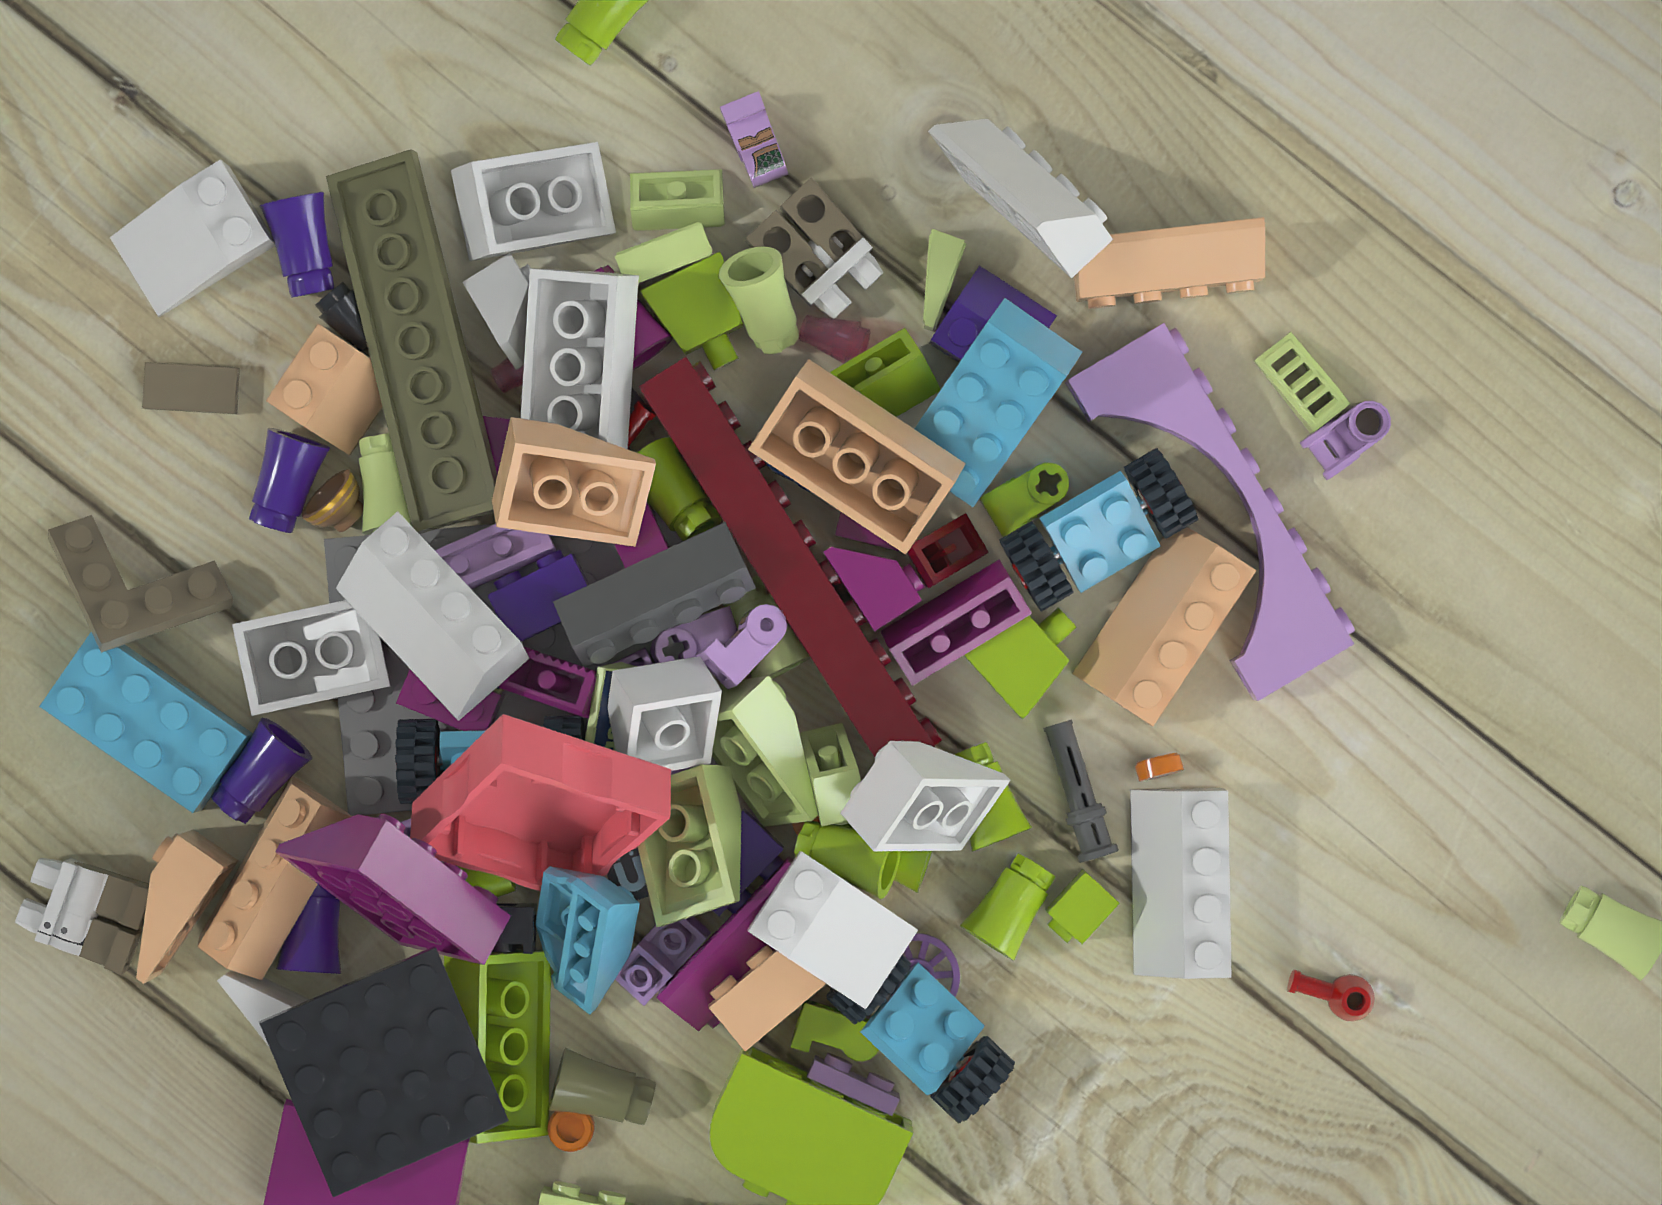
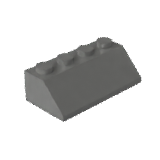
(654, 595)

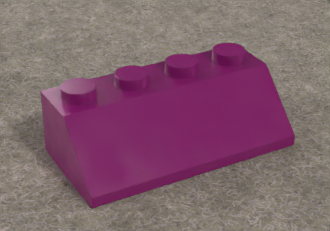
(718, 958)

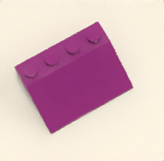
(400, 886)
(299, 1180)

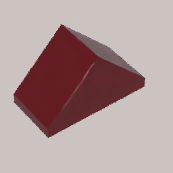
(946, 550)

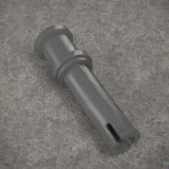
(1085, 813)

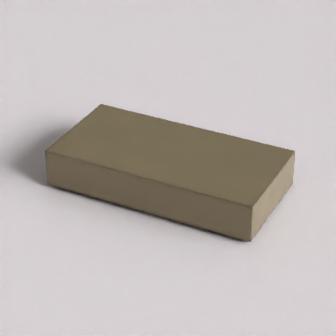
(191, 388)

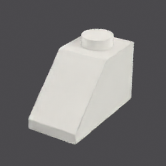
(503, 301)

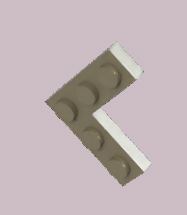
(125, 615)

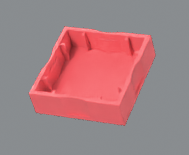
(538, 802)

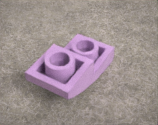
(660, 956)

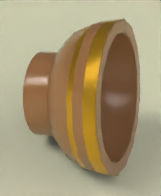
(335, 503)

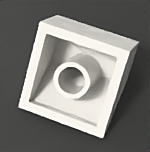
(665, 712)

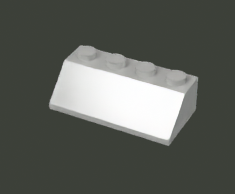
(1025, 191)
(580, 351)
(430, 617)
(1180, 883)

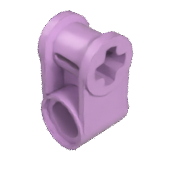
(1345, 438)
(695, 635)

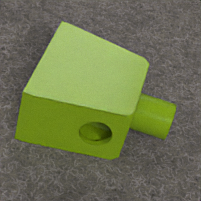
(698, 310)
(1024, 659)

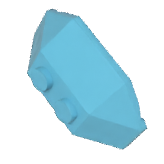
(585, 932)

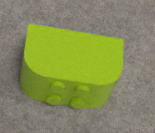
(803, 1136)

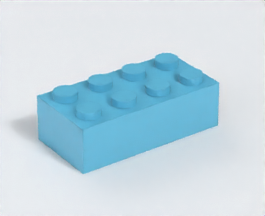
(996, 395)
(147, 722)

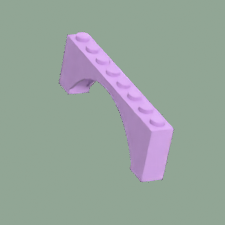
(1292, 617)

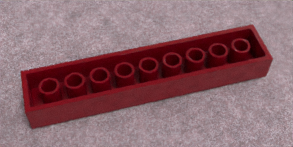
(783, 557)

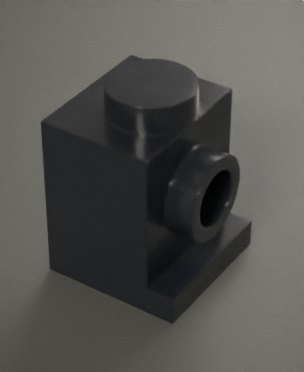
(519, 929)

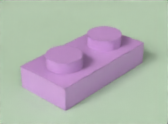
(836, 1074)

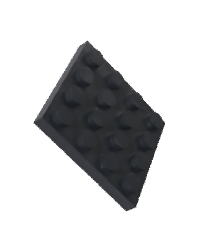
(383, 1071)

